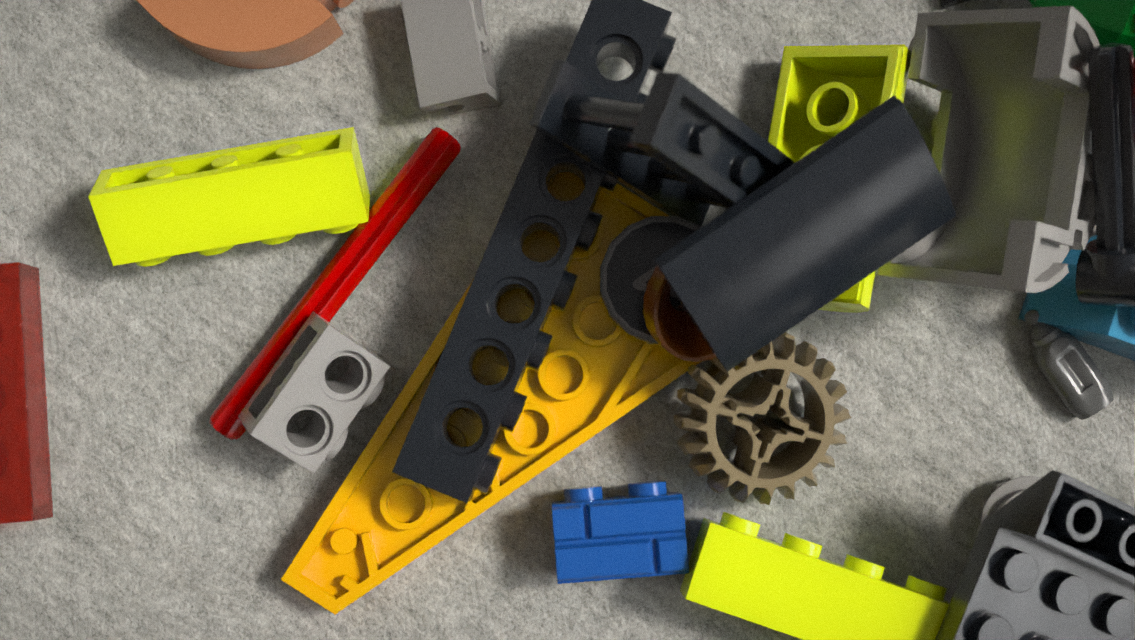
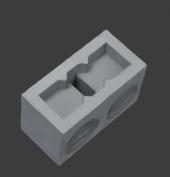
(300, 384)

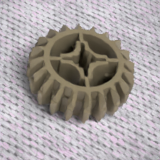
(753, 466)

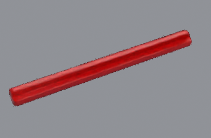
(345, 268)

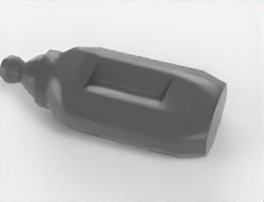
(1068, 369)

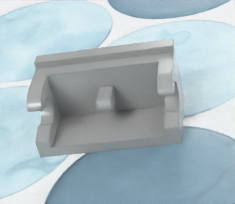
(451, 55)

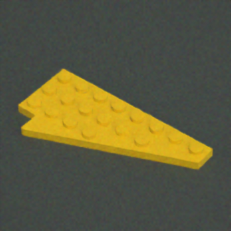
(582, 387)

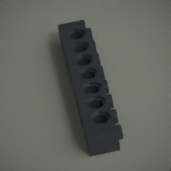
(429, 456)

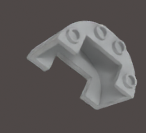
(1007, 145)

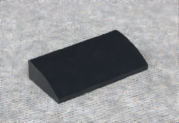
(808, 234)

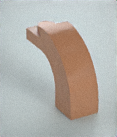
(250, 31)

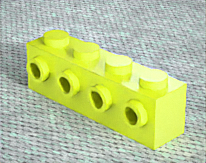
(231, 197)
(804, 594)

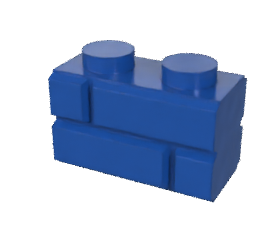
(619, 534)

